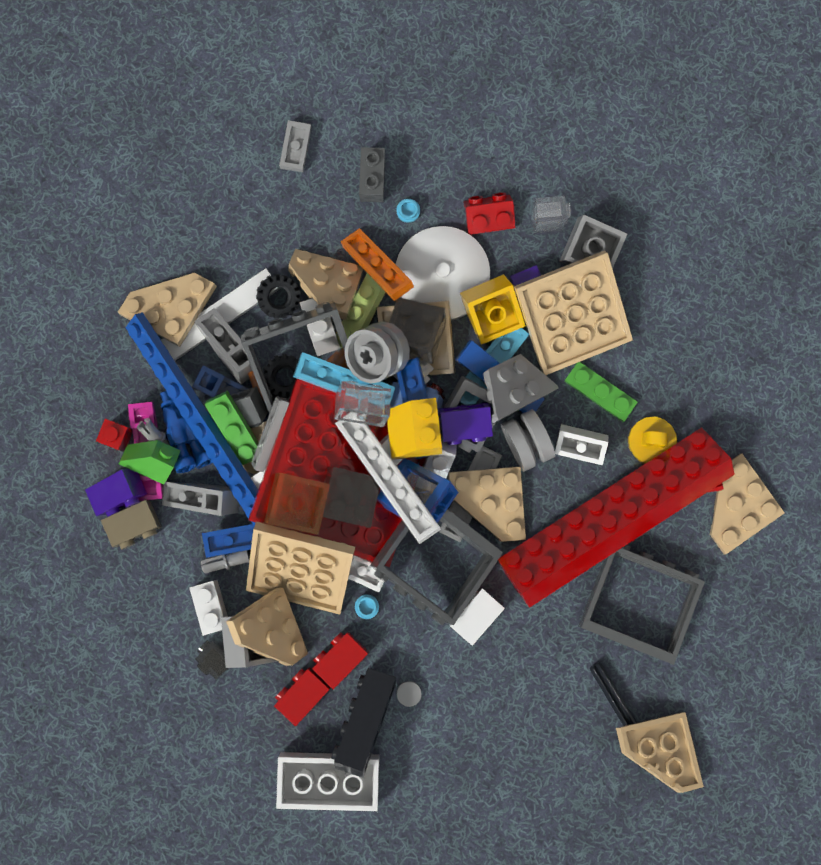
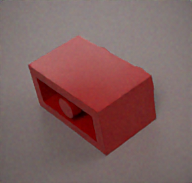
(339, 659)
(301, 696)

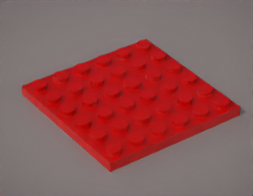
(305, 449)

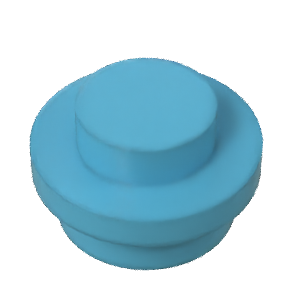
(408, 210)
(366, 606)

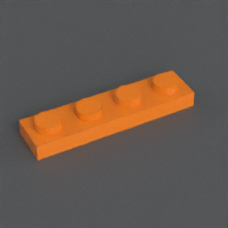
(377, 264)

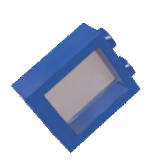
(431, 488)

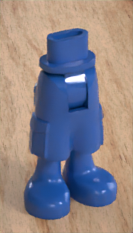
(179, 434)

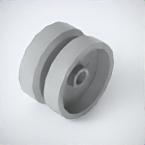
(377, 352)
(528, 440)

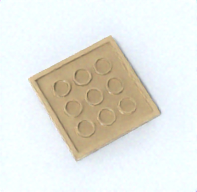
(574, 312)
(305, 565)

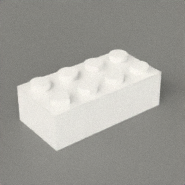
(315, 784)

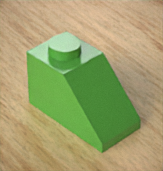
(150, 459)

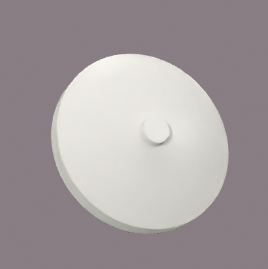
(442, 265)

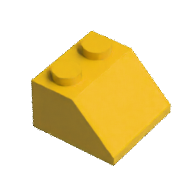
(493, 309)
(414, 429)

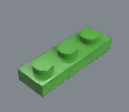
(601, 391)
(233, 426)

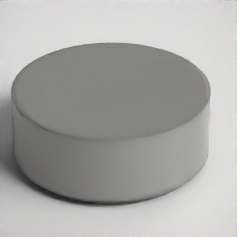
(409, 693)

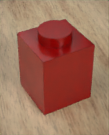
(114, 435)

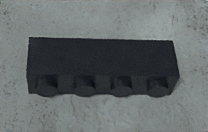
(364, 723)

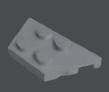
(515, 385)

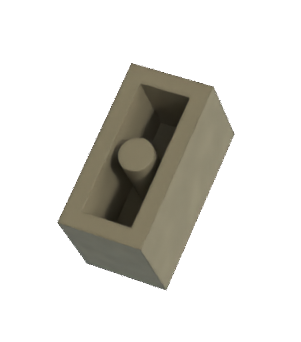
(131, 524)

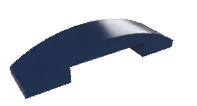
(214, 383)

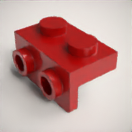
(489, 213)

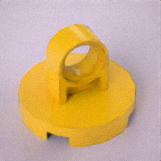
(651, 438)

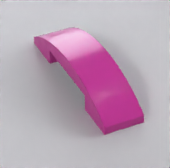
(138, 413)

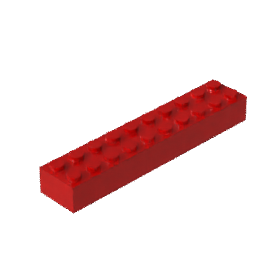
(616, 516)

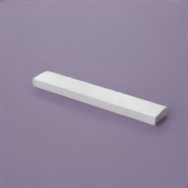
(229, 307)
(390, 480)

